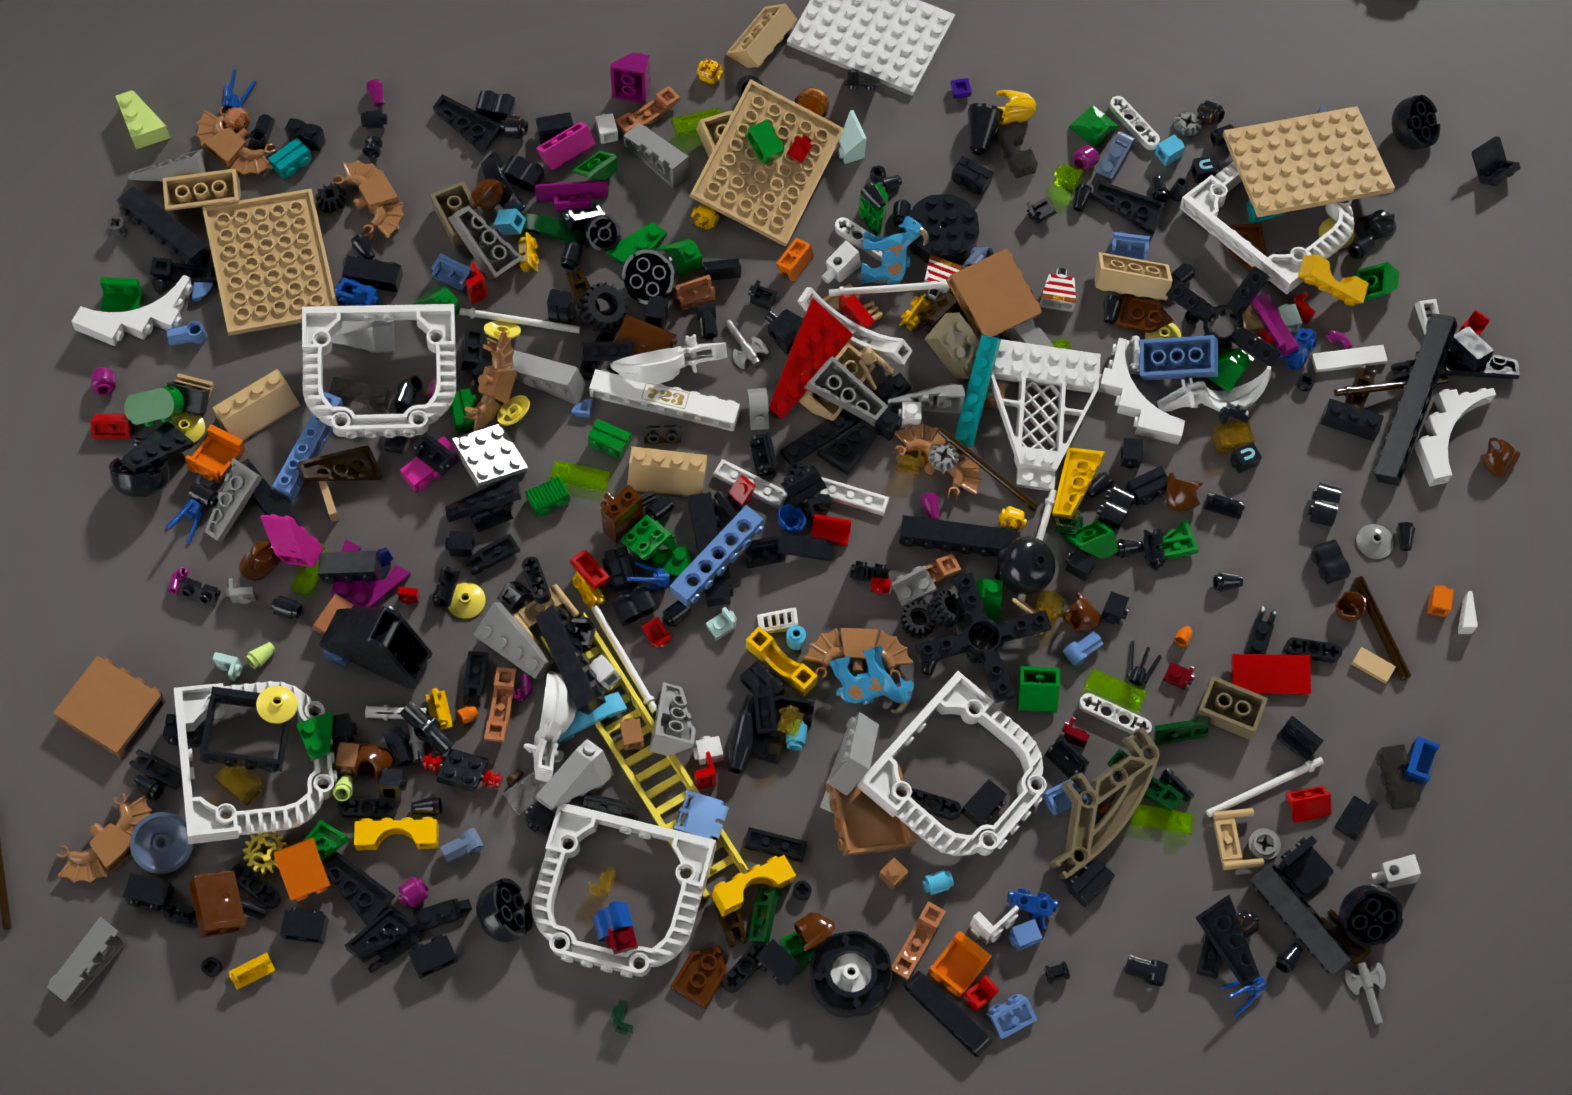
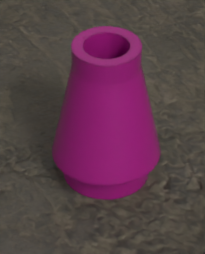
(375, 91)
(930, 504)

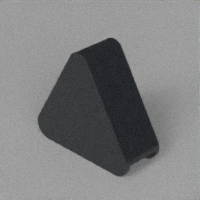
(378, 642)

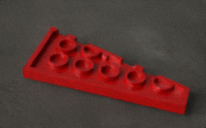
(814, 344)

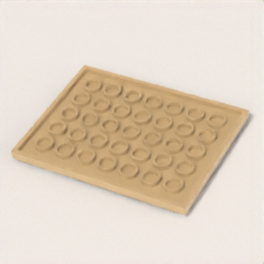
(1308, 161)
(773, 194)
(268, 260)

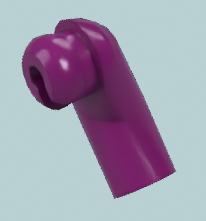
(1342, 338)
(180, 574)
(527, 688)

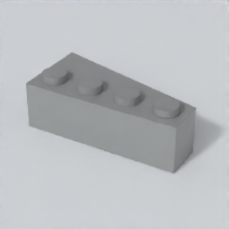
(658, 154)
(485, 244)
(1028, 333)
(549, 376)
(846, 391)
(509, 639)
(854, 754)
(87, 961)

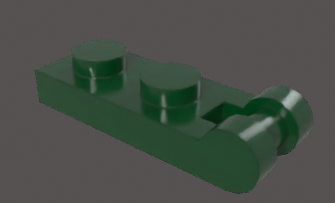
(1181, 731)
(764, 914)

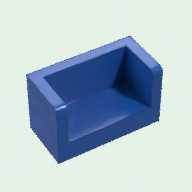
(1420, 760)

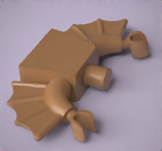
(230, 147)
(375, 194)
(495, 382)
(923, 437)
(852, 644)
(108, 845)

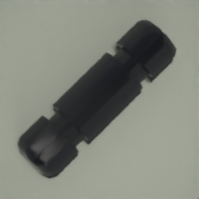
(1177, 784)

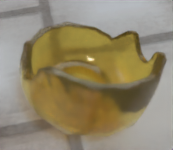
(1052, 603)

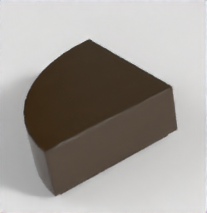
(514, 778)

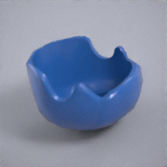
(791, 519)

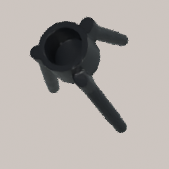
(1138, 675)

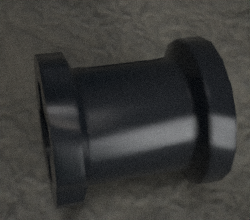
(1057, 972)

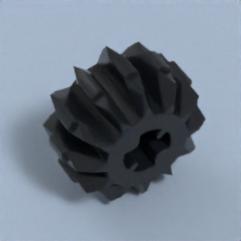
(331, 198)

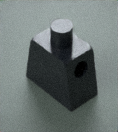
(783, 328)

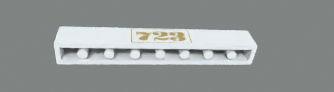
(665, 400)

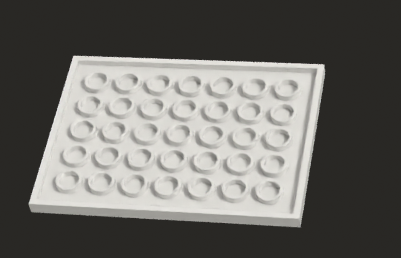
(876, 37)

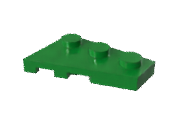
(327, 839)

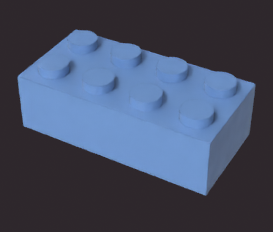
(1179, 357)

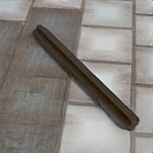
(1382, 629)

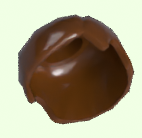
(1351, 606)

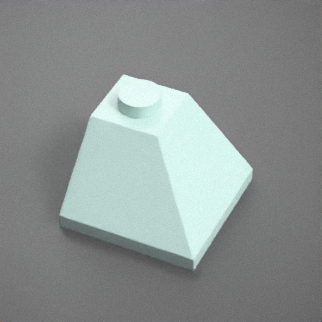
(852, 140)

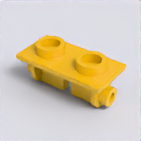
(528, 246)
(910, 317)
(588, 595)
(439, 707)
(251, 971)

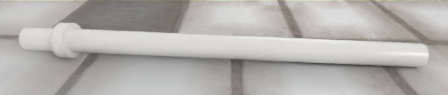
(888, 288)
(518, 320)
(1049, 502)
(648, 699)
(1308, 766)

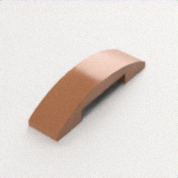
(650, 112)
(501, 705)
(918, 940)

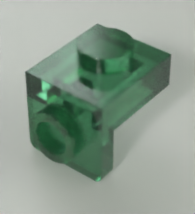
(1068, 526)
(619, 1012)

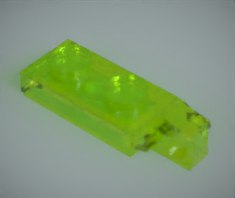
(306, 578)

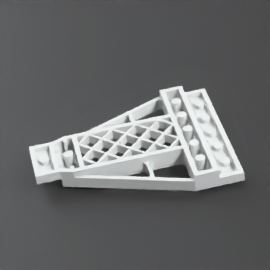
(1049, 368)

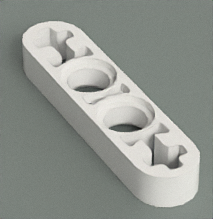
(1132, 124)
(854, 228)
(1116, 712)

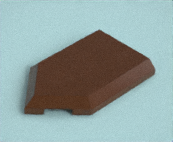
(1253, 234)
(1142, 315)
(700, 976)

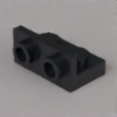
(1299, 738)

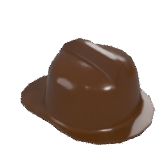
(259, 561)

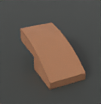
(943, 568)

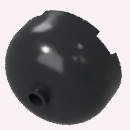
(1415, 122)
(650, 274)
(142, 483)
(1026, 565)
(496, 909)
(1372, 914)

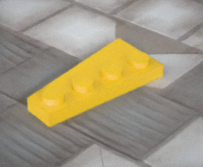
(1075, 479)

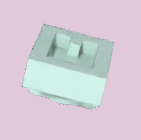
(722, 623)
(227, 662)

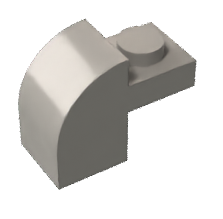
(758, 408)

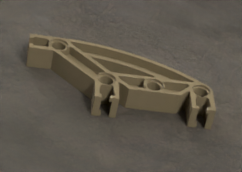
(1134, 778)

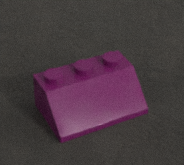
(631, 77)

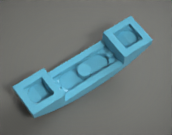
(613, 706)

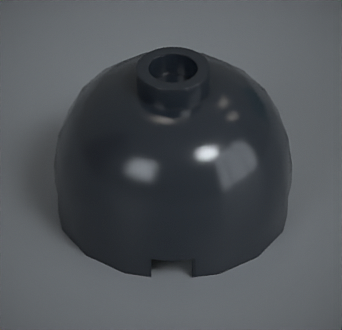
(602, 233)

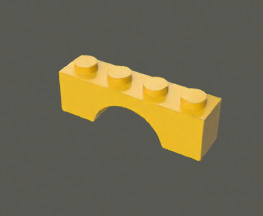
(1317, 272)
(768, 652)
(370, 833)
(774, 873)

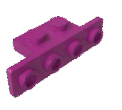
(571, 194)

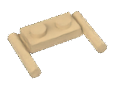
(527, 615)
(1228, 839)

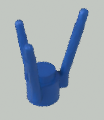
(231, 100)
(190, 510)
(659, 579)
(1255, 987)

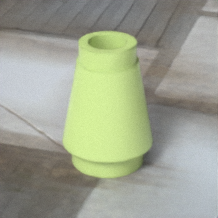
(260, 655)
(343, 788)

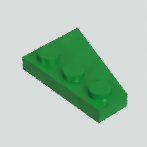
(647, 237)

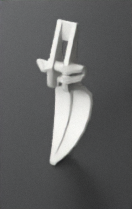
(665, 364)
(1196, 392)
(556, 718)

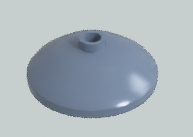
(162, 857)

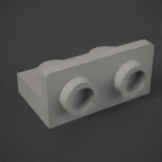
(913, 585)

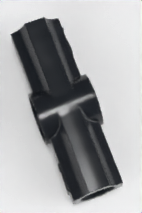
(427, 728)

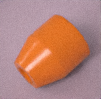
(1183, 636)
(467, 714)

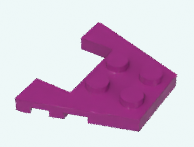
(368, 594)

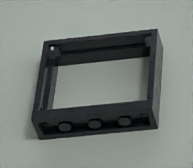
(245, 699)

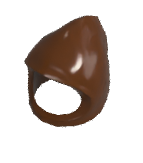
(487, 194)
(1500, 461)
(1182, 494)
(1082, 615)
(372, 760)
(814, 929)

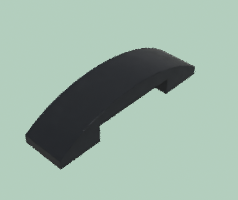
(492, 170)
(174, 271)

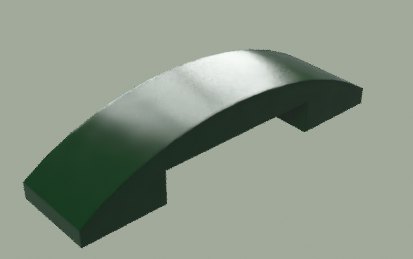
(552, 228)
(1156, 792)

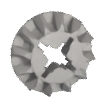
(1180, 123)
(948, 463)
(1271, 839)

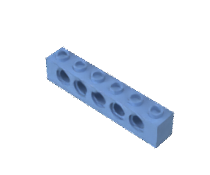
(307, 446)
(744, 519)

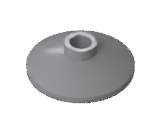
(1369, 546)

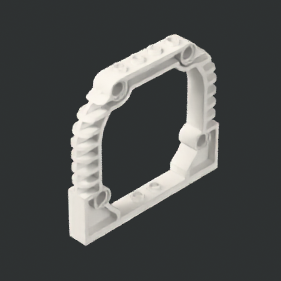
(1283, 269)
(323, 322)
(957, 698)
(205, 819)
(575, 824)

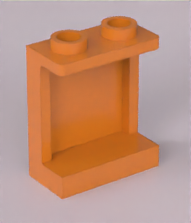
(215, 454)
(302, 869)
(959, 965)

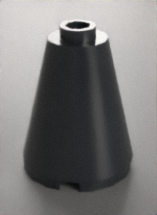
(982, 126)

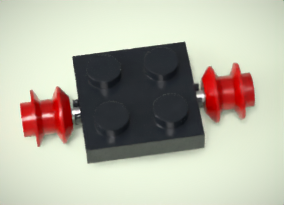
(462, 770)

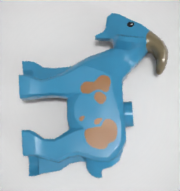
(893, 252)
(871, 684)

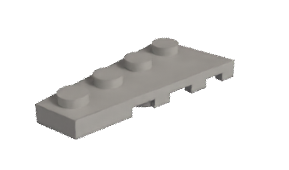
(237, 490)

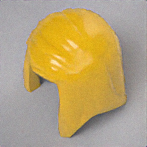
(1020, 107)

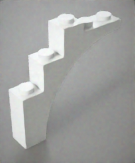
(139, 322)
(890, 349)
(1148, 419)
(1433, 448)

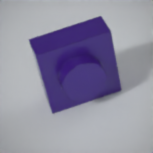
(961, 88)

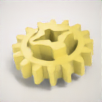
(258, 853)

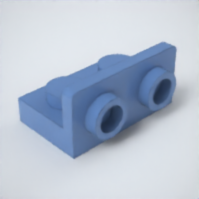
(1011, 1015)

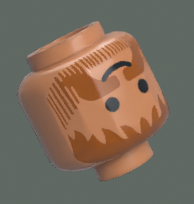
(236, 119)

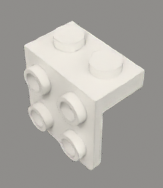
(982, 929)

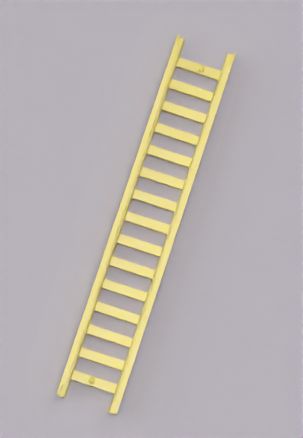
(682, 775)

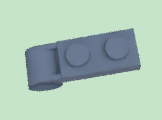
(1115, 155)

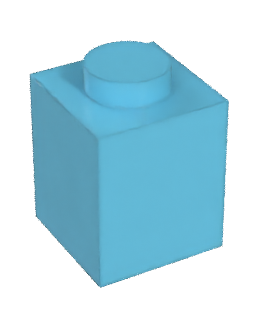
(1170, 150)
(509, 221)

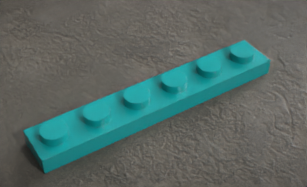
(977, 390)

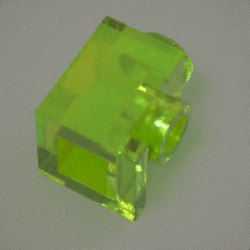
(1067, 177)

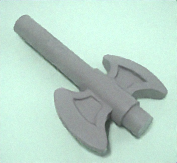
(748, 352)
(1366, 980)

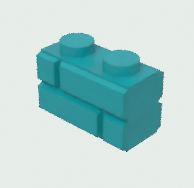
(290, 159)

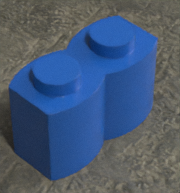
(615, 916)

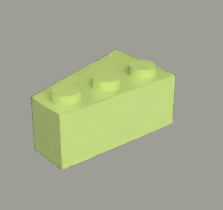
(141, 120)

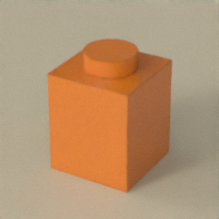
(1440, 601)

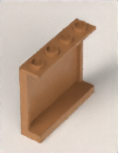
(994, 294)
(108, 705)
(865, 825)

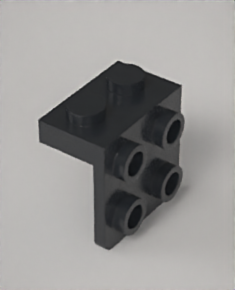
(1492, 163)
(1305, 866)

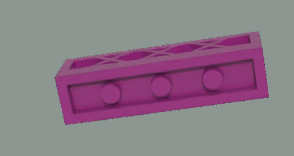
(1274, 324)

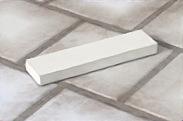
(1349, 358)
(764, 491)
(855, 497)

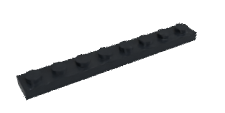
(844, 421)

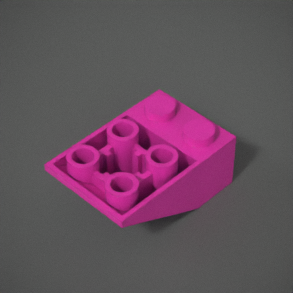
(291, 541)

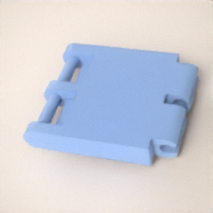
(702, 815)

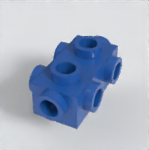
(362, 294)
(1307, 343)
(1038, 905)

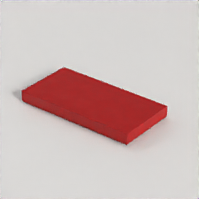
(1272, 673)

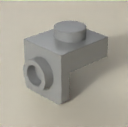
(240, 595)

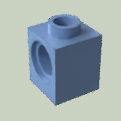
(1025, 935)

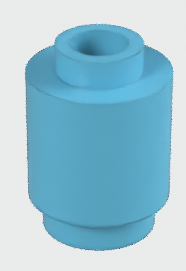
(796, 637)
(798, 742)
(938, 882)

